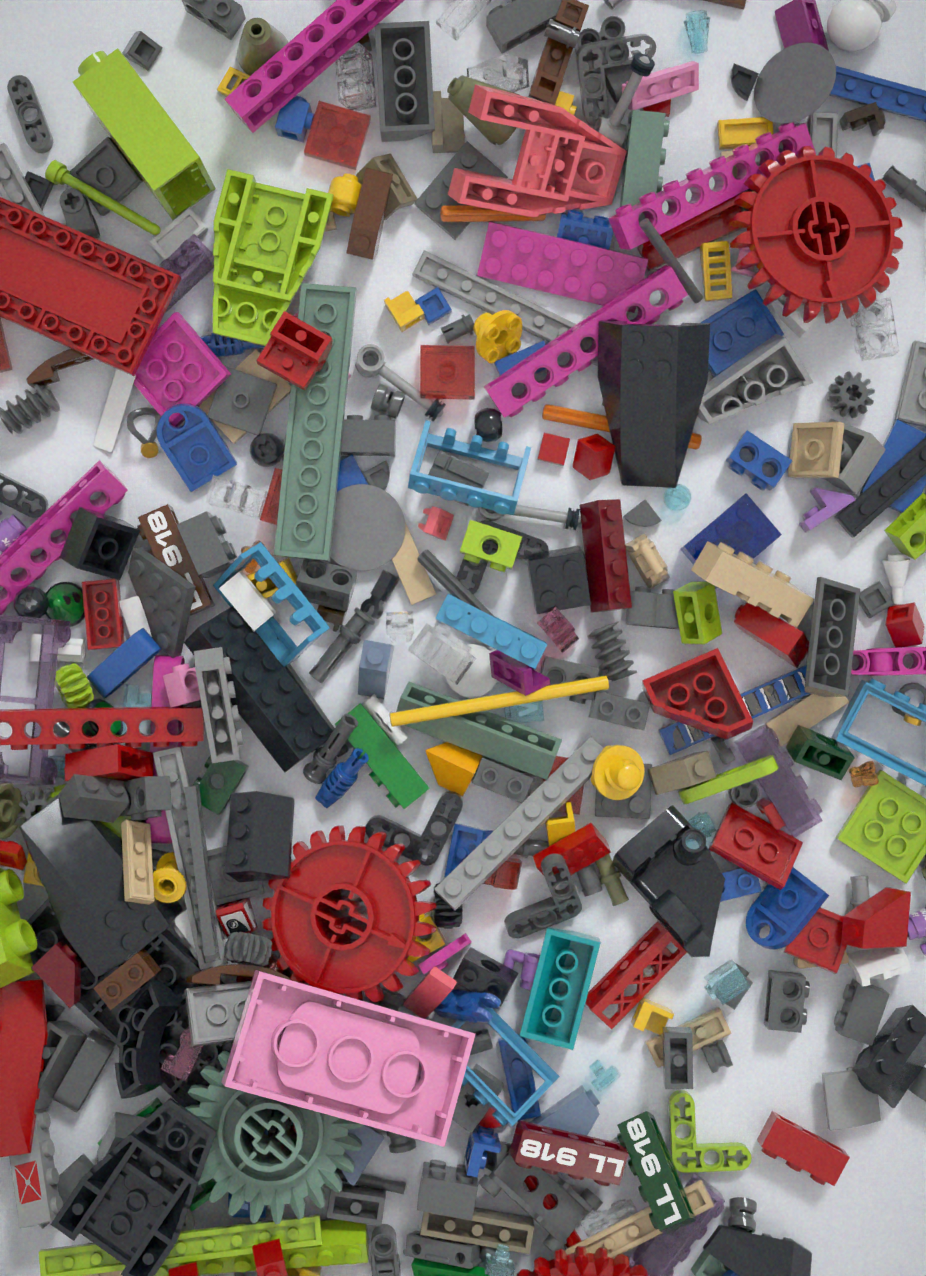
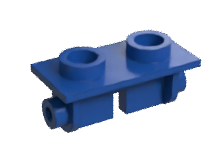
(739, 884)

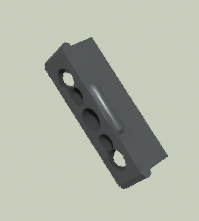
(442, 1250)

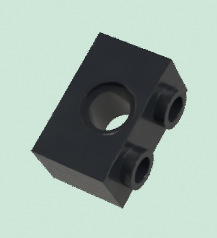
(484, 974)

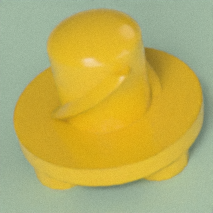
(497, 335)
(617, 772)

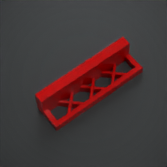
(692, 233)
(630, 967)

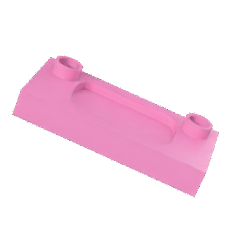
(348, 1058)

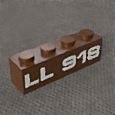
(168, 546)

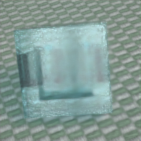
(132, 697)
(604, 1075)
(499, 1263)

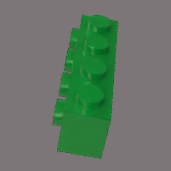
(385, 760)

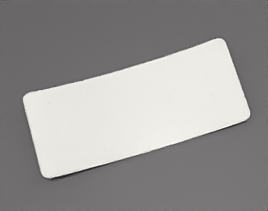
(134, 615)

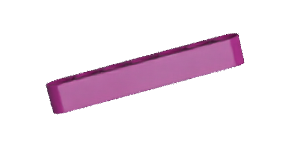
(163, 665)

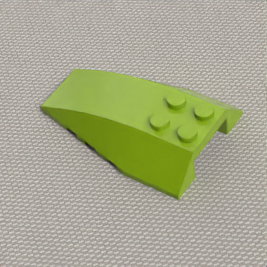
(262, 253)

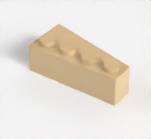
(752, 582)

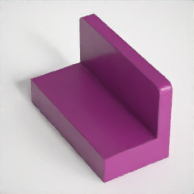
(800, 23)
(516, 674)

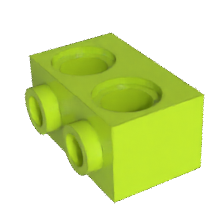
(909, 529)

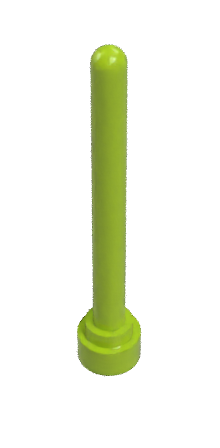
(58, 174)

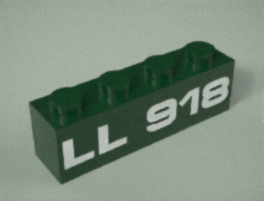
(656, 1173)

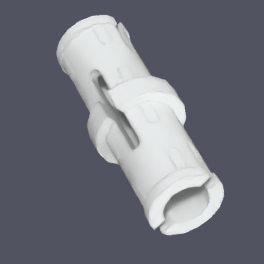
(382, 718)

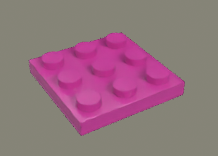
(178, 368)

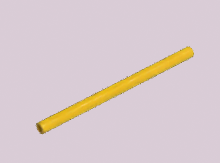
(497, 701)

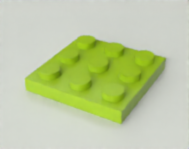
(888, 827)

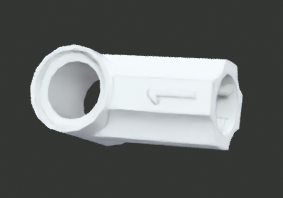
(72, 652)

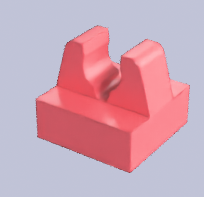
(437, 522)

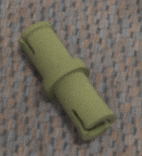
(611, 879)

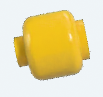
(346, 194)

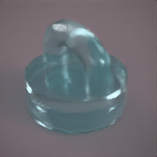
(677, 498)

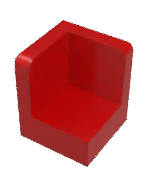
(593, 456)
(905, 625)

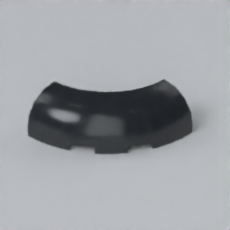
(141, 1039)

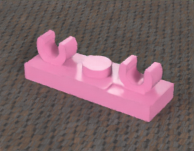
(665, 85)

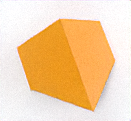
(453, 766)

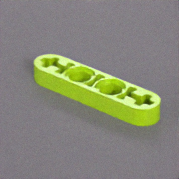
(729, 779)

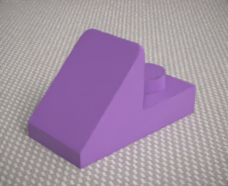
(829, 502)

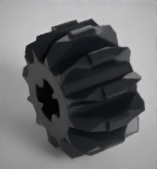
(444, 915)

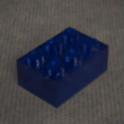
(740, 527)

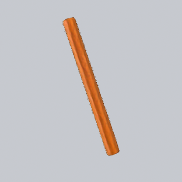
(592, 421)

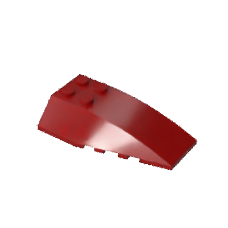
(21, 1050)

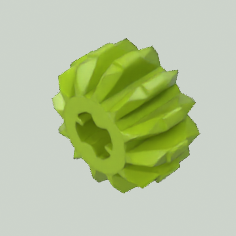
(73, 686)

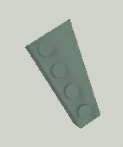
(643, 156)

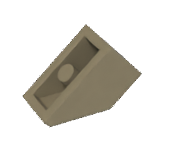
(682, 772)

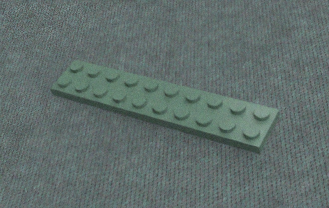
(316, 431)

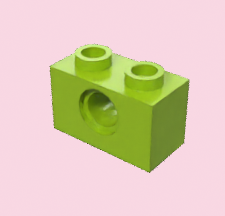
(479, 533)
(697, 612)

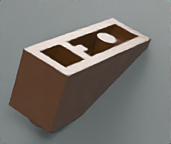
(370, 214)

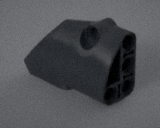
(675, 880)

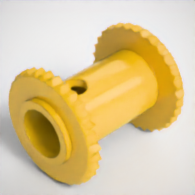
(167, 880)

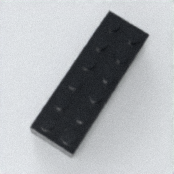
(264, 690)

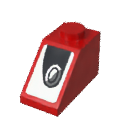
(237, 916)

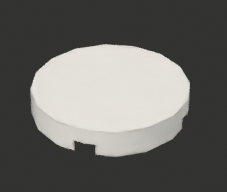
(478, 678)

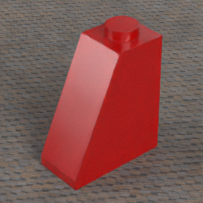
(773, 633)
(110, 762)
(878, 921)

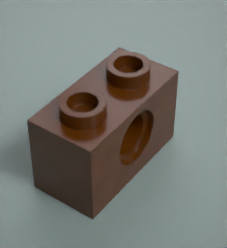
(127, 978)

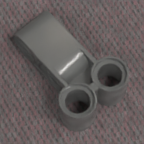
(615, 75)

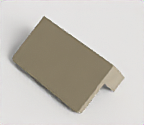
(448, 126)
(401, 193)

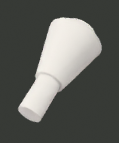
(896, 570)

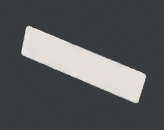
(114, 411)

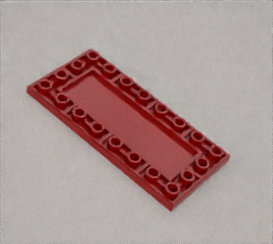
(79, 289)

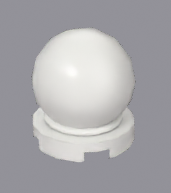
(856, 23)

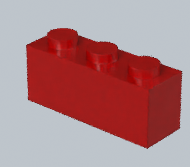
(802, 1149)

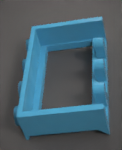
(460, 492)
(271, 631)
(491, 631)
(897, 700)
(485, 1095)

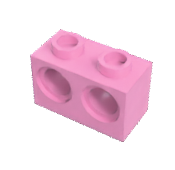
(182, 685)

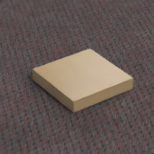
(816, 450)

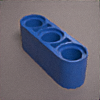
(123, 663)

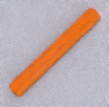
(470, 213)

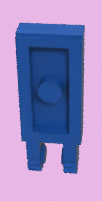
(467, 1006)

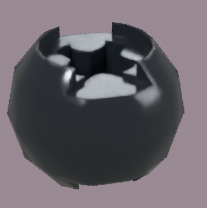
(488, 424)
(270, 459)
(26, 595)

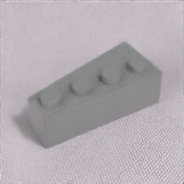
(752, 380)

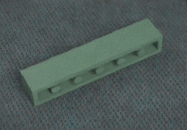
(485, 733)

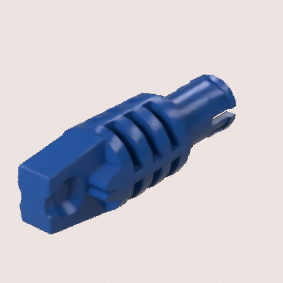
(227, 346)
(341, 779)

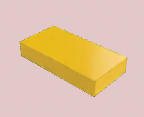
(743, 131)

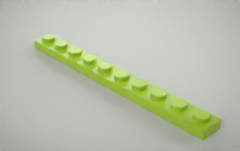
(191, 1246)

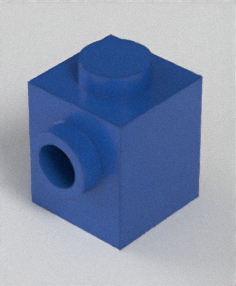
(294, 119)

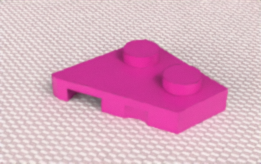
(439, 958)

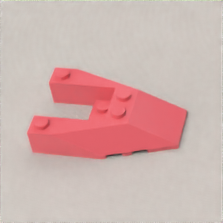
(558, 166)

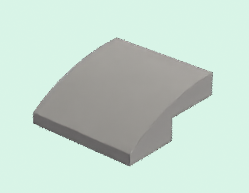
(848, 1101)

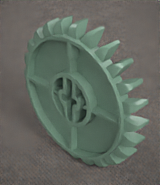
(296, 1161)

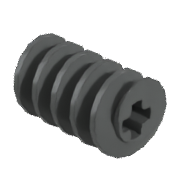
(29, 409)
(611, 652)

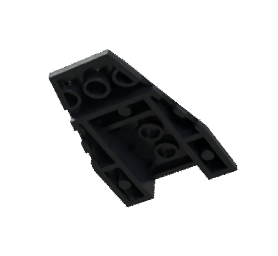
(652, 395)
(85, 885)
(141, 1190)

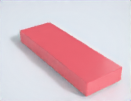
(429, 993)

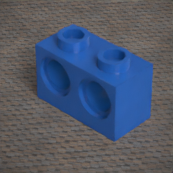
(761, 454)

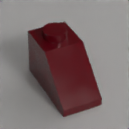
(61, 972)

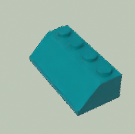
(560, 987)

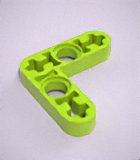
(689, 1145)

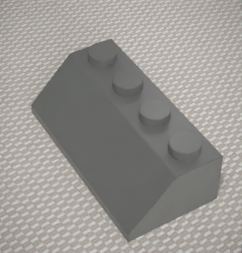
(404, 80)
(832, 639)

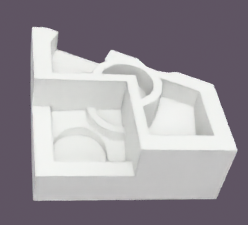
(878, 964)

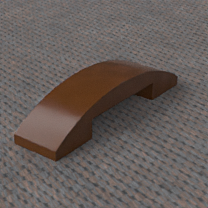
(555, 55)
(48, 370)
(211, 975)

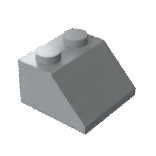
(858, 458)

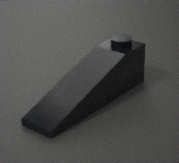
(758, 1254)

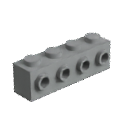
(216, 704)

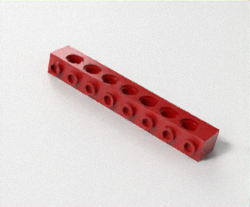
(75, 717)

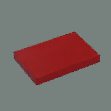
(755, 846)

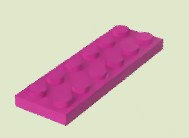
(558, 265)

